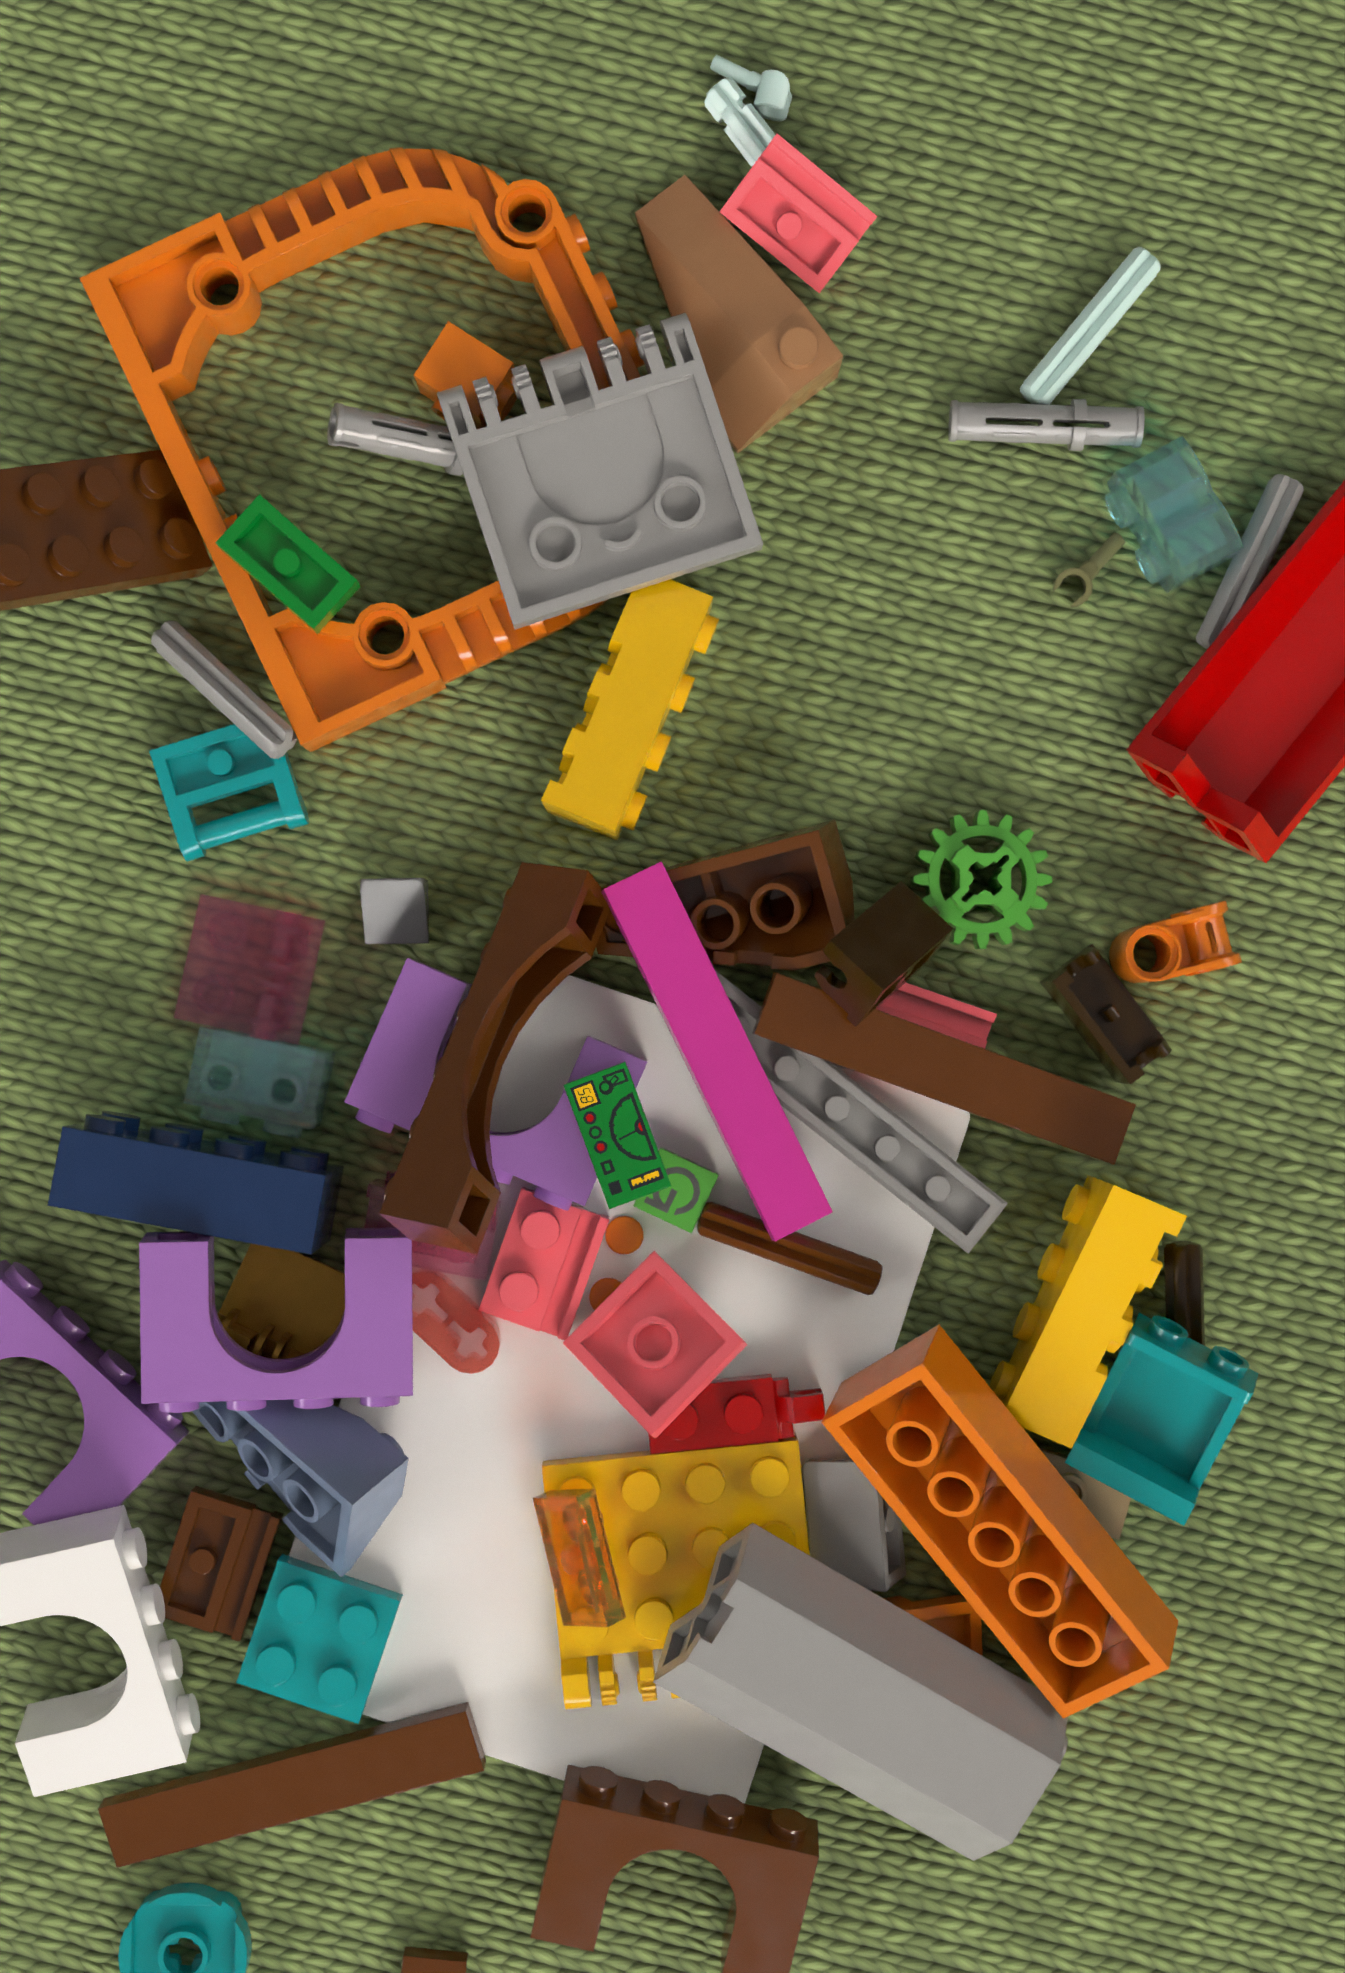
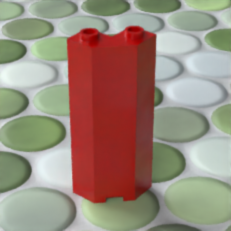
(1263, 709)

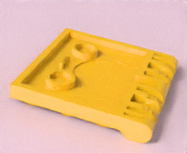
(663, 1536)

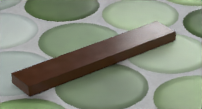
(945, 1070)
(292, 1784)

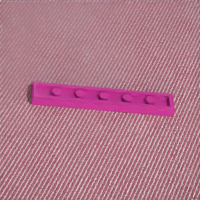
(717, 1051)

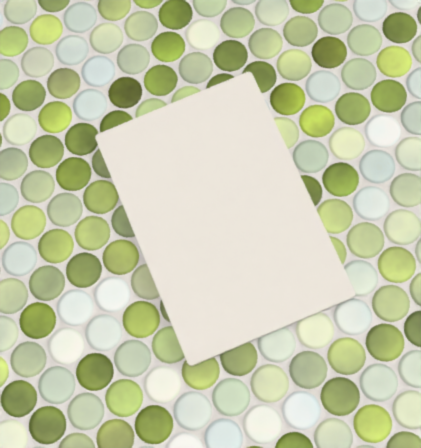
(466, 1529)

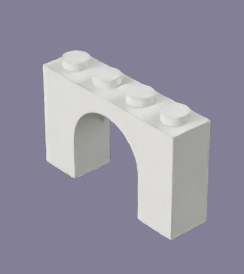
(142, 1718)

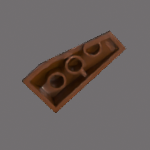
(762, 900)

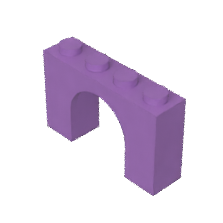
(401, 1068)
(195, 1360)
(120, 1434)

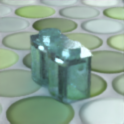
(1172, 515)

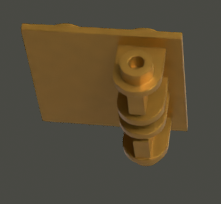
(282, 1303)

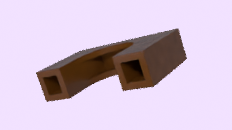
(615, 1818)

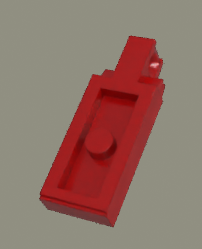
(740, 1413)

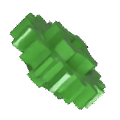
(1003, 899)

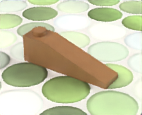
(750, 328)

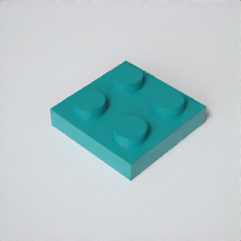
(319, 1638)

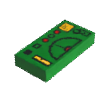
(617, 1135)

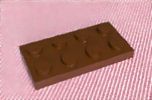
(94, 529)

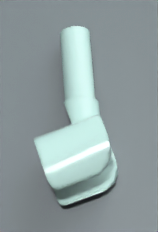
(772, 87)

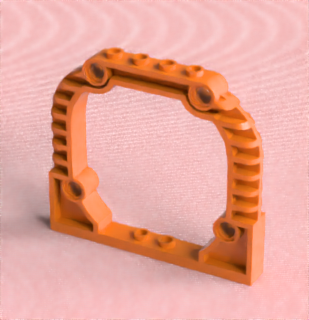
(164, 324)

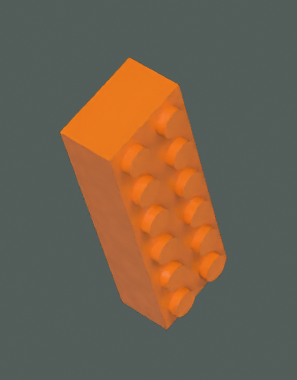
(1002, 1523)

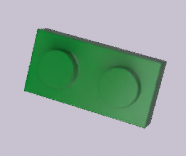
(288, 564)

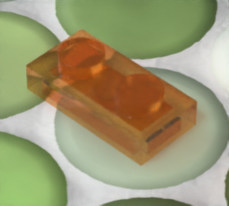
(579, 1557)

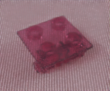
(249, 969)

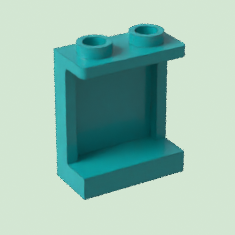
(1162, 1416)

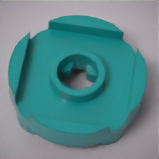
(190, 1912)

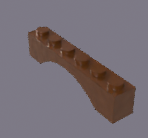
(446, 1174)

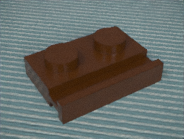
(218, 1562)

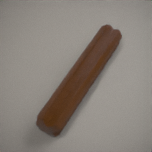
(793, 1250)

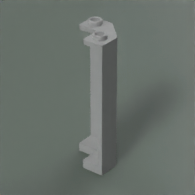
(864, 1695)

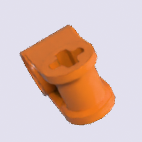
(1184, 945)

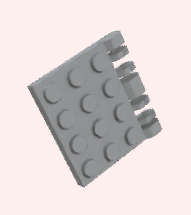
(604, 481)

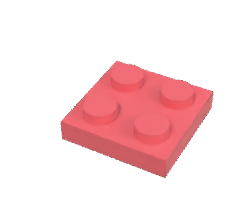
(654, 1344)

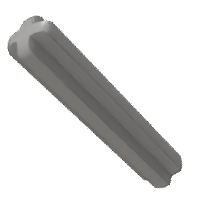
(1252, 562)
(224, 689)

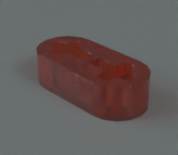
(465, 1313)

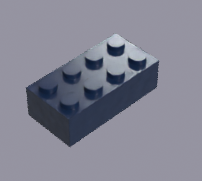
(196, 1184)

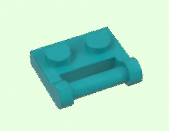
(216, 768)

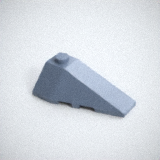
(323, 1466)

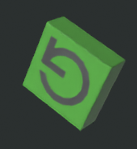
(687, 1195)

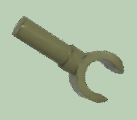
(1091, 567)

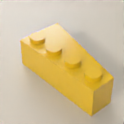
(630, 706)
(1082, 1307)

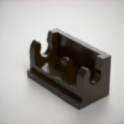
(881, 951)
(1106, 1015)

